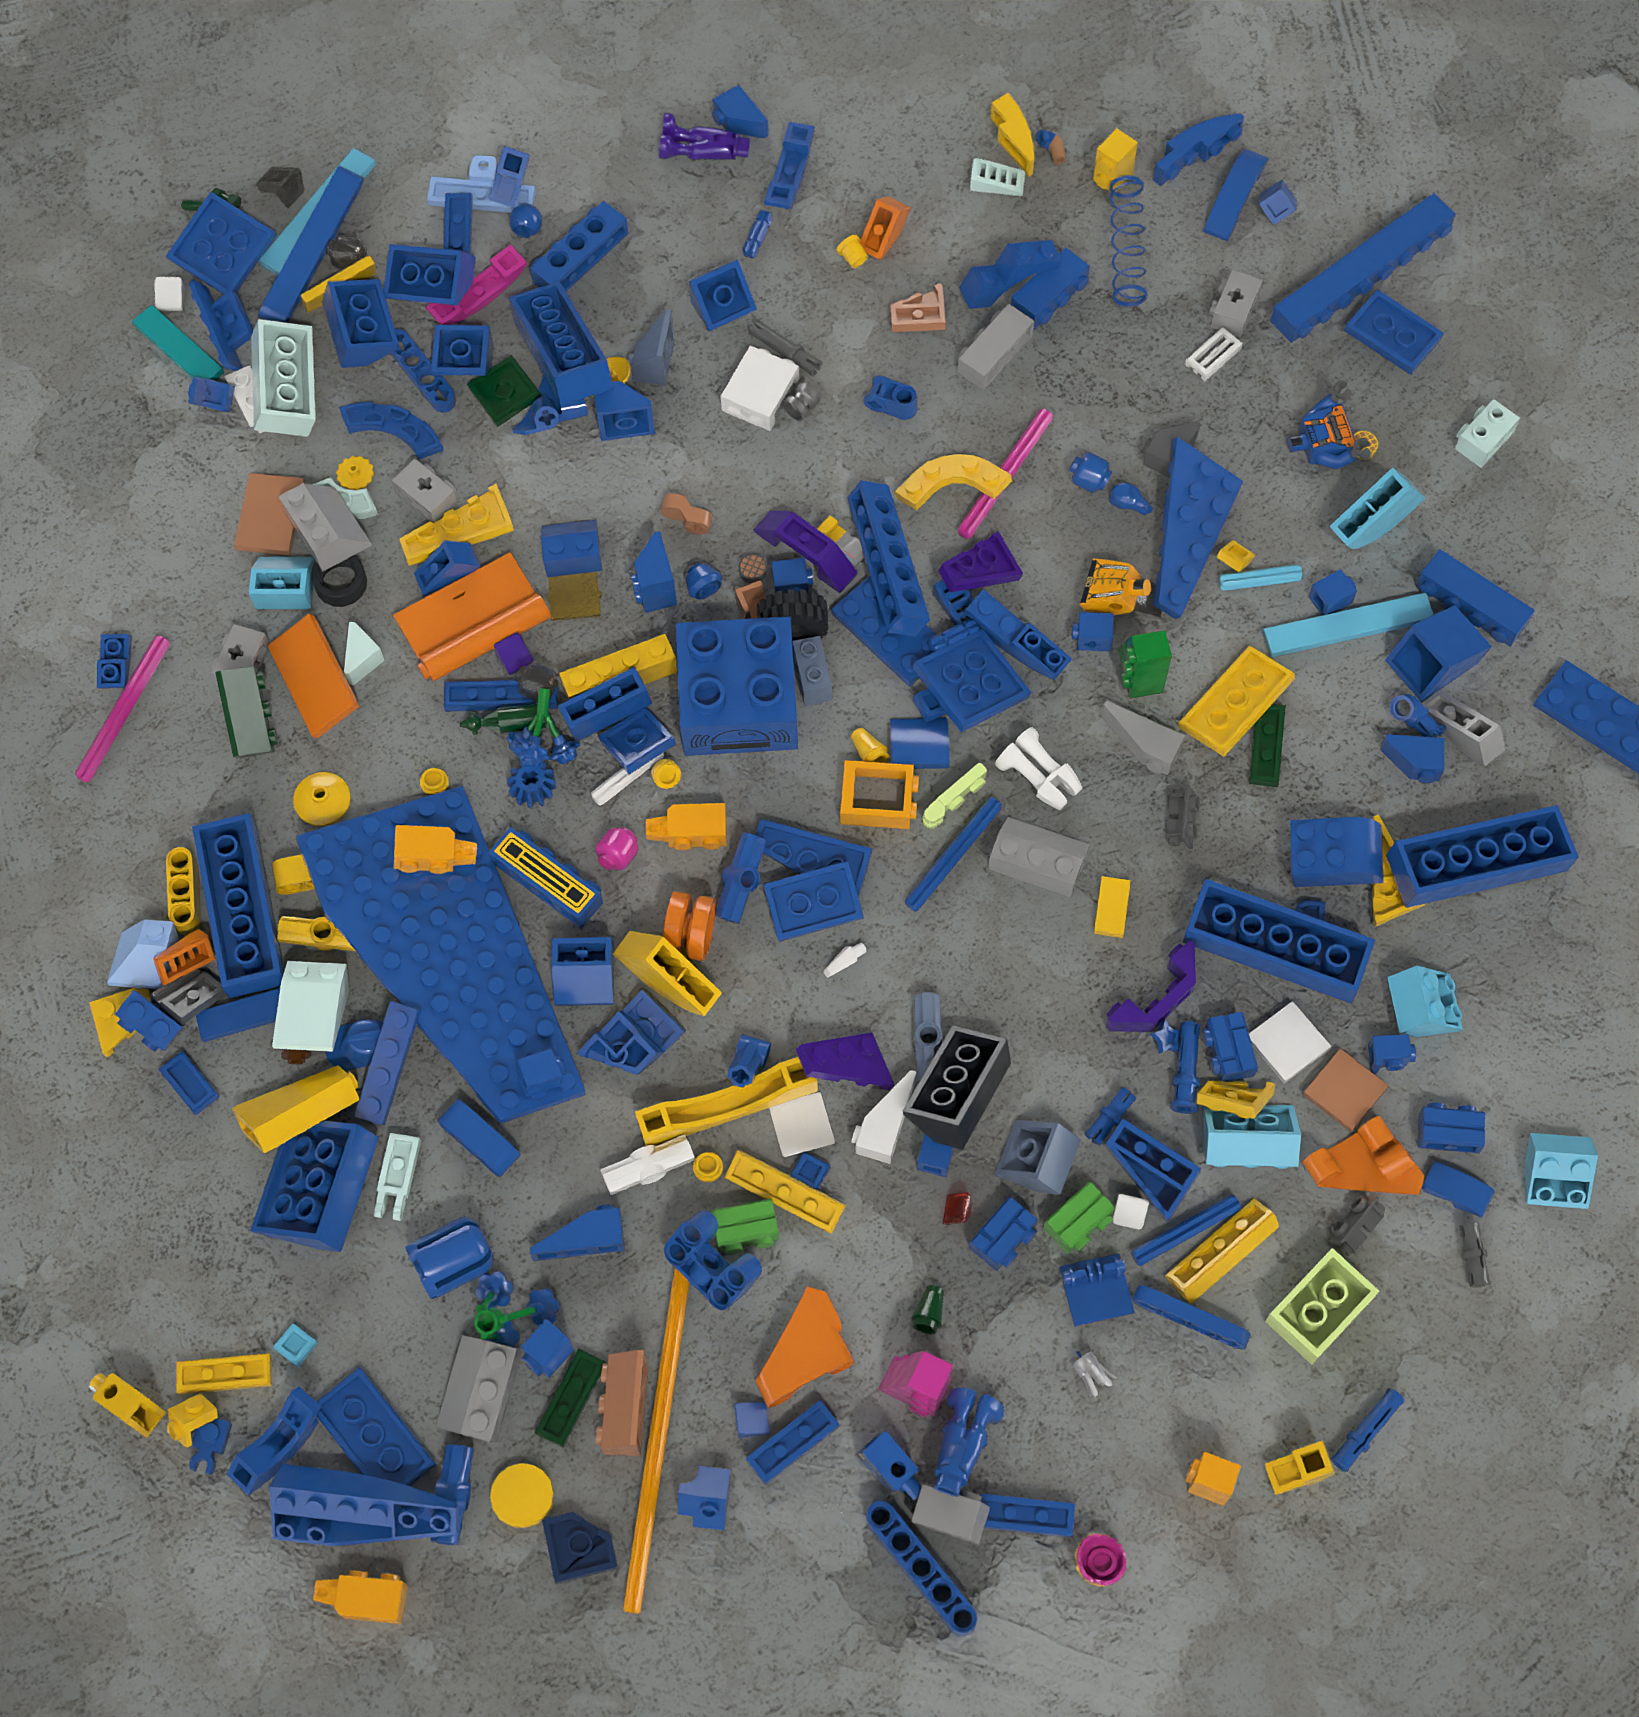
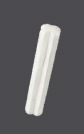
(618, 782)

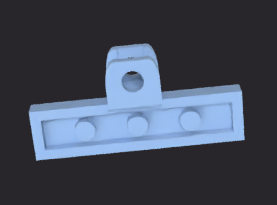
(479, 185)

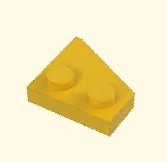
(1235, 1097)

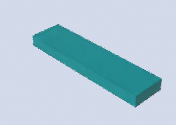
(176, 345)

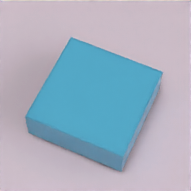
(295, 1345)

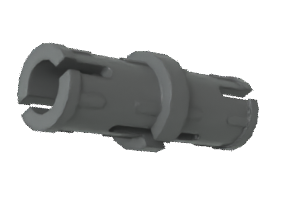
(1474, 1254)

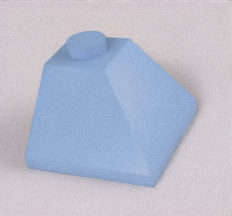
(135, 952)

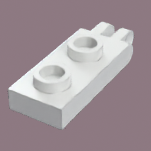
(243, 392)

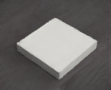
(1288, 1042)

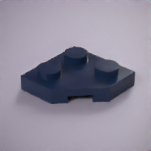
(577, 1548)

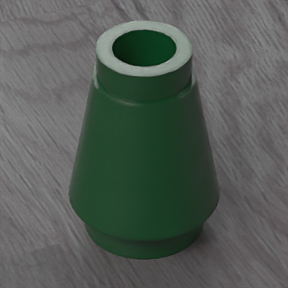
(928, 1313)

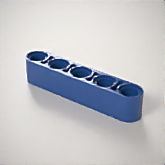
(915, 1553)

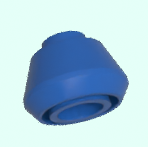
(703, 581)

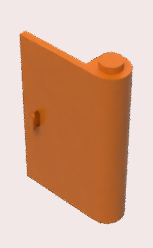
(471, 617)

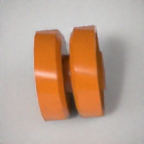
(690, 925)

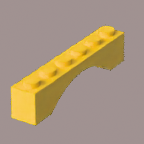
(687, 1116)

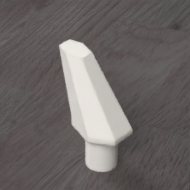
(845, 958)

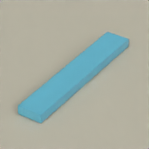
(281, 248)
(1347, 625)

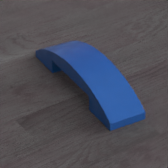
(791, 166)
(1234, 194)

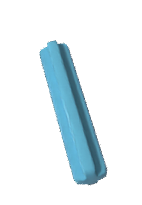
(1260, 577)

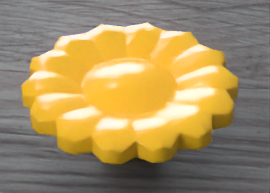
(355, 473)

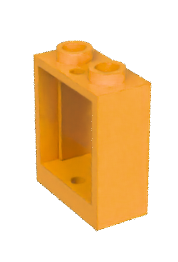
(878, 817)

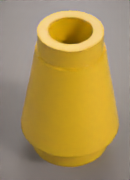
(869, 747)

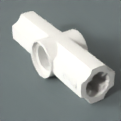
(647, 1164)

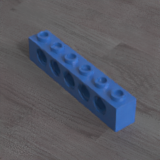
(888, 558)

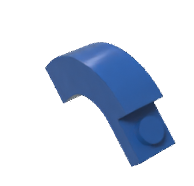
(278, 1444)

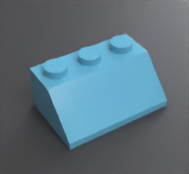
(1266, 1140)

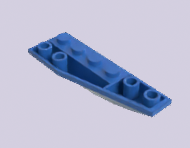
(353, 1508)

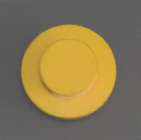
(434, 781)
(708, 1167)

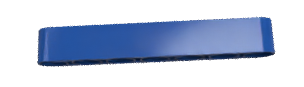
(311, 246)

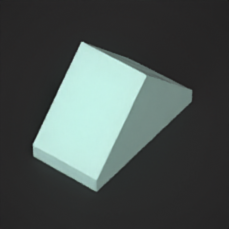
(361, 654)

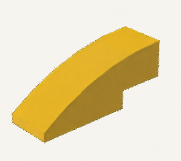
(1013, 132)

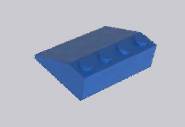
(316, 1185)

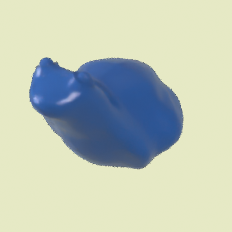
(1129, 497)

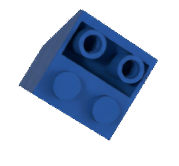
(583, 971)

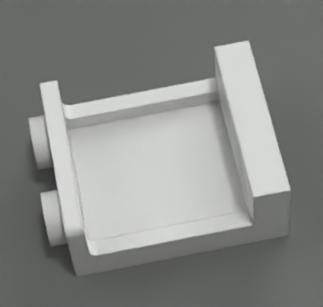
(759, 387)

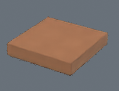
(1345, 1090)

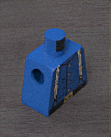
(881, 1455)

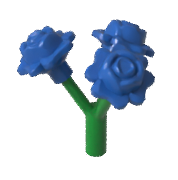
(527, 743)

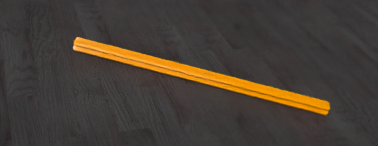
(656, 1444)

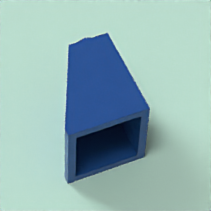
(1437, 652)

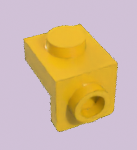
(189, 1416)

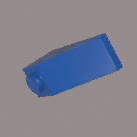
(587, 1235)

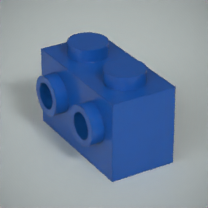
(149, 1020)

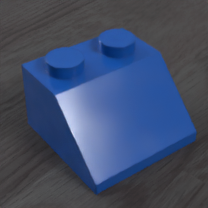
(462, 350)
(623, 413)
(571, 548)
(653, 577)

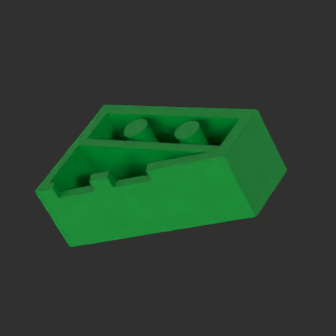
(1145, 663)

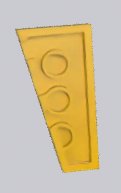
(472, 523)

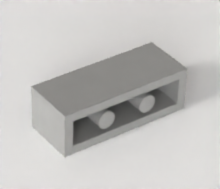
(995, 346)

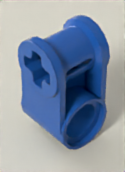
(887, 398)

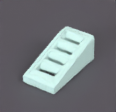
(989, 168)

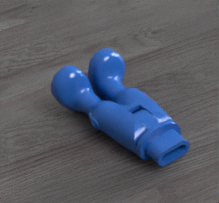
(961, 1445)

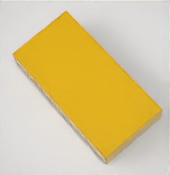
(1112, 907)

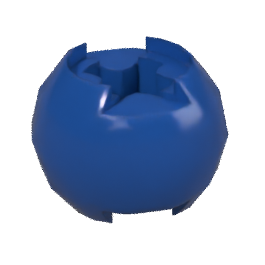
(525, 220)

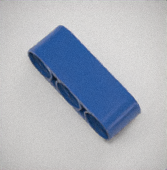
(478, 1138)

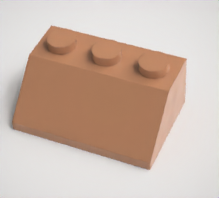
(623, 1403)

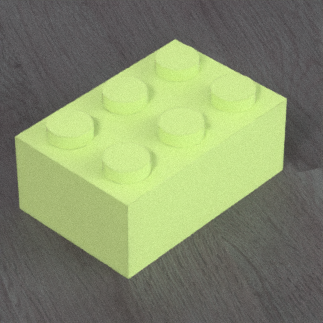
(1322, 1306)

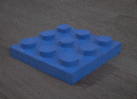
(221, 245)
(971, 680)

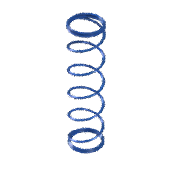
(1128, 286)

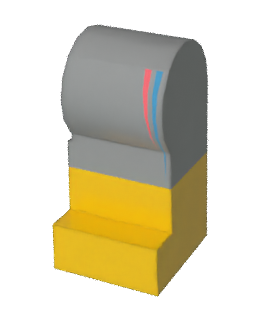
(849, 545)

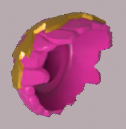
(1100, 1559)

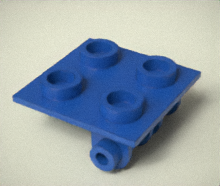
(1097, 1289)

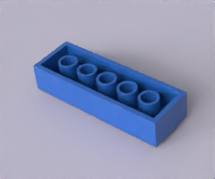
(561, 343)
(1481, 856)
(239, 905)
(1279, 941)

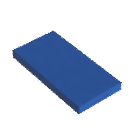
(372, 1432)

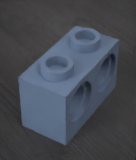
(812, 670)

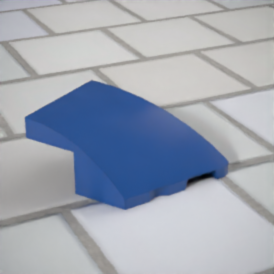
(635, 1035)

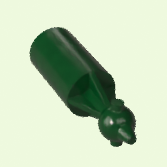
(503, 719)

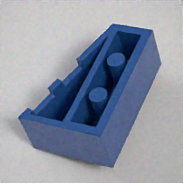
(1153, 1167)

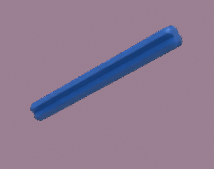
(953, 854)

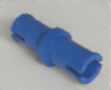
(1110, 1116)

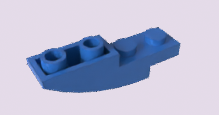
(1199, 141)
(1016, 638)

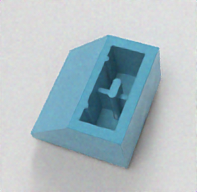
(282, 583)
(1425, 1002)
(1560, 1170)

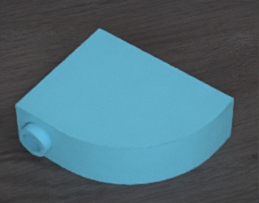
(1378, 510)

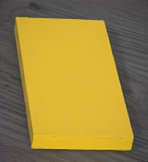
(1236, 700)

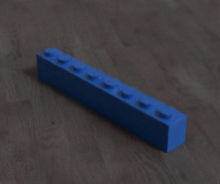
(1363, 268)

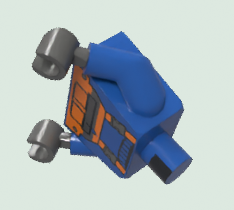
(1328, 434)

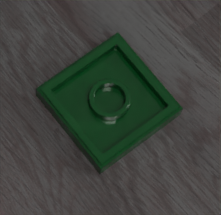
(504, 391)

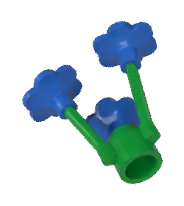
(497, 1326)

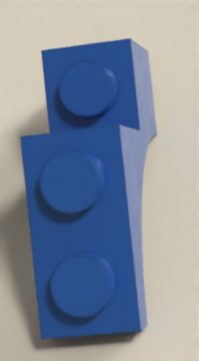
(1017, 261)

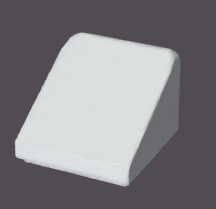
(169, 293)
(1130, 1211)

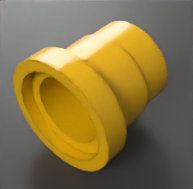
(852, 251)

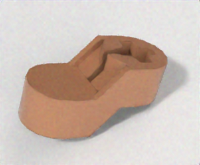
(678, 508)

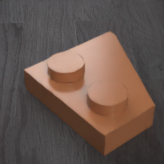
(919, 312)

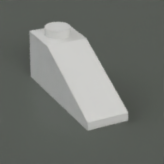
(884, 1122)

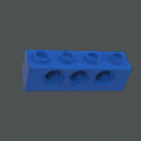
(592, 247)

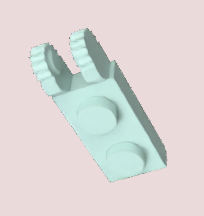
(397, 1173)

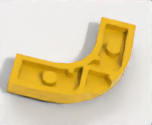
(949, 470)

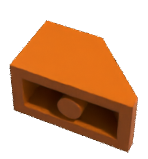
(884, 226)

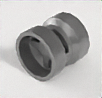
(801, 401)

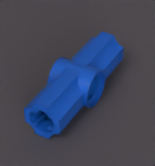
(740, 878)
(455, 1485)

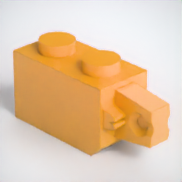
(690, 826)
(430, 849)
(364, 1597)

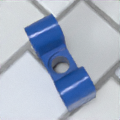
(704, 1267)

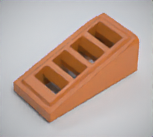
(202, 957)

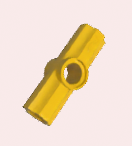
(305, 932)

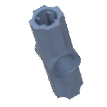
(927, 1021)

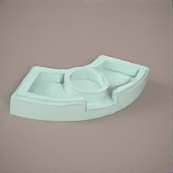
(357, 501)

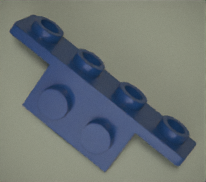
(225, 321)

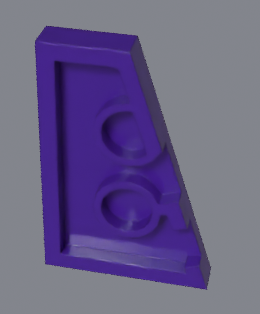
(981, 566)
(846, 1058)

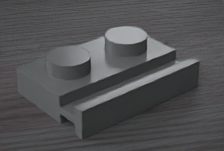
(188, 995)

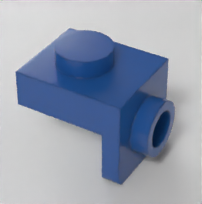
(211, 394)

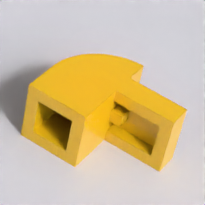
(1301, 1468)

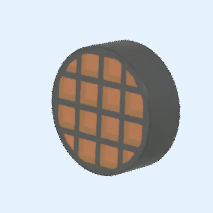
(752, 568)

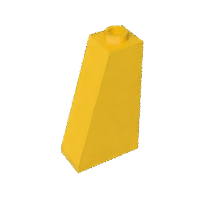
(295, 1107)

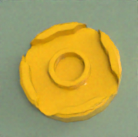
(522, 1495)

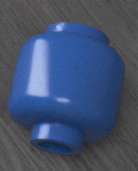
(1090, 472)

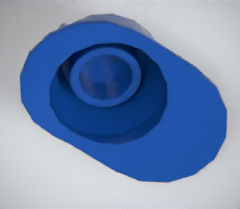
(355, 1044)

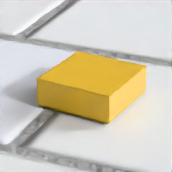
(1235, 556)

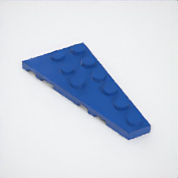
(1192, 520)

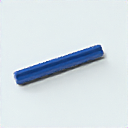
(1186, 1230)

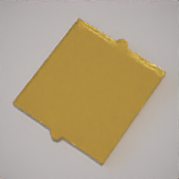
(574, 597)

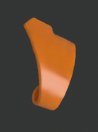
(1367, 1162)
(805, 1350)

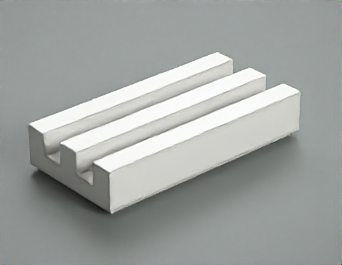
(1200, 367)

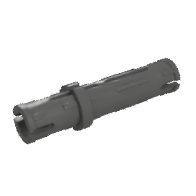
(785, 347)

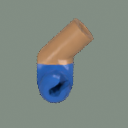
(1052, 143)

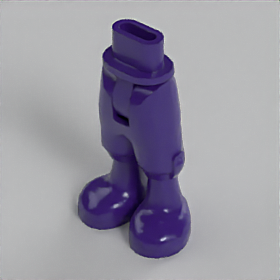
(703, 142)

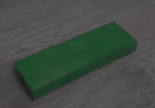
(1267, 747)
(570, 1398)

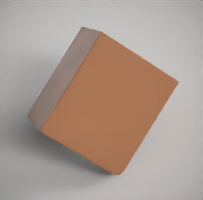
(748, 598)

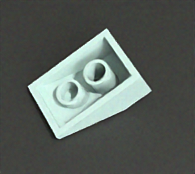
(310, 1005)

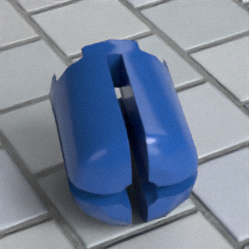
(450, 1256)

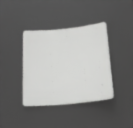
(802, 1125)

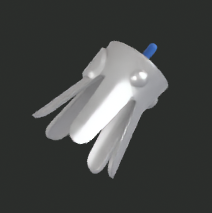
(1089, 1366)

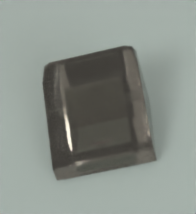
(1145, 603)

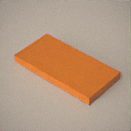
(313, 676)

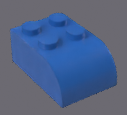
(1336, 852)

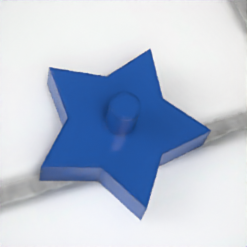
(1166, 1037)

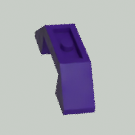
(810, 543)
(1132, 1019)

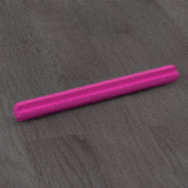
(1010, 465)
(122, 709)

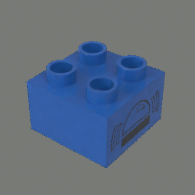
(736, 686)

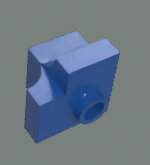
(706, 1498)

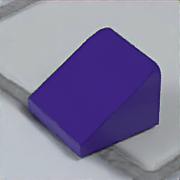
(513, 653)

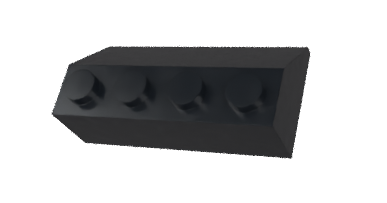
(958, 1086)

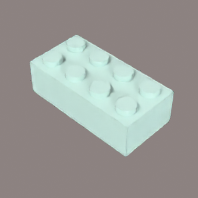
(283, 378)

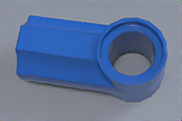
(749, 1057)

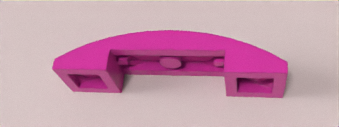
(485, 288)

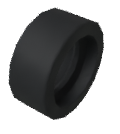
(346, 596)

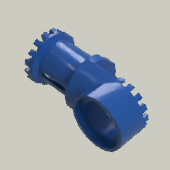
(1417, 718)

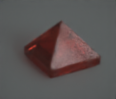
(957, 1208)

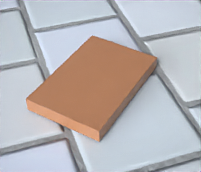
(263, 520)

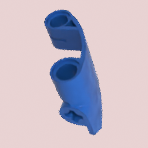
(548, 412)

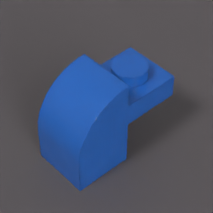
(509, 176)

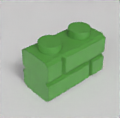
(1080, 1218)
(746, 1226)

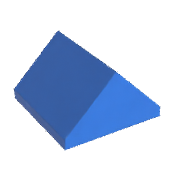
(721, 295)

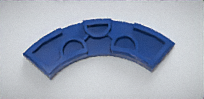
(395, 421)

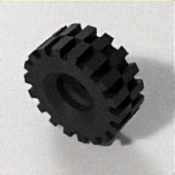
(806, 610)

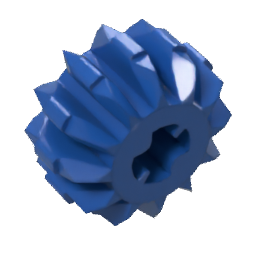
(531, 792)

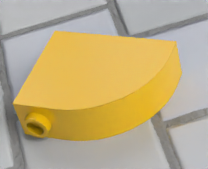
(667, 972)

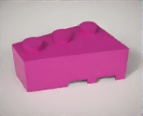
(918, 1381)

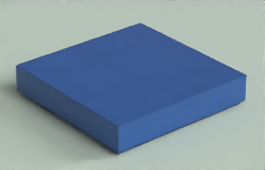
(637, 740)

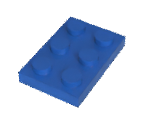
(1394, 331)
(813, 901)

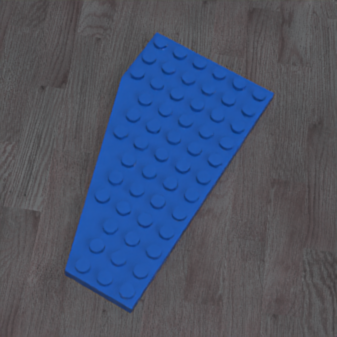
(443, 947)

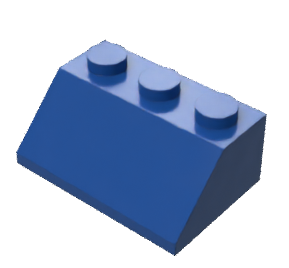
(428, 274)
(359, 321)

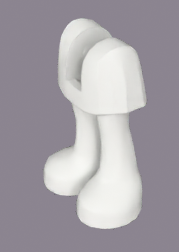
(1058, 775)

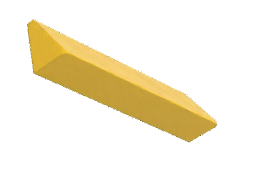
(1222, 1250)

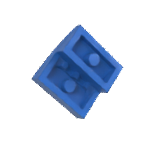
(920, 743)

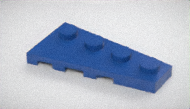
(809, 851)

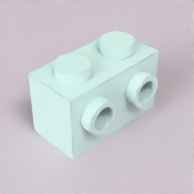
(1486, 433)

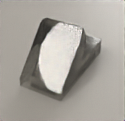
(284, 182)

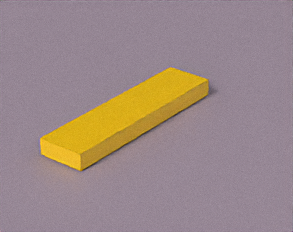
(785, 1191)

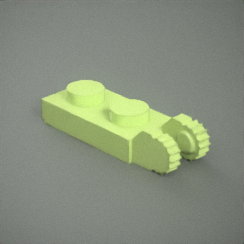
(953, 796)

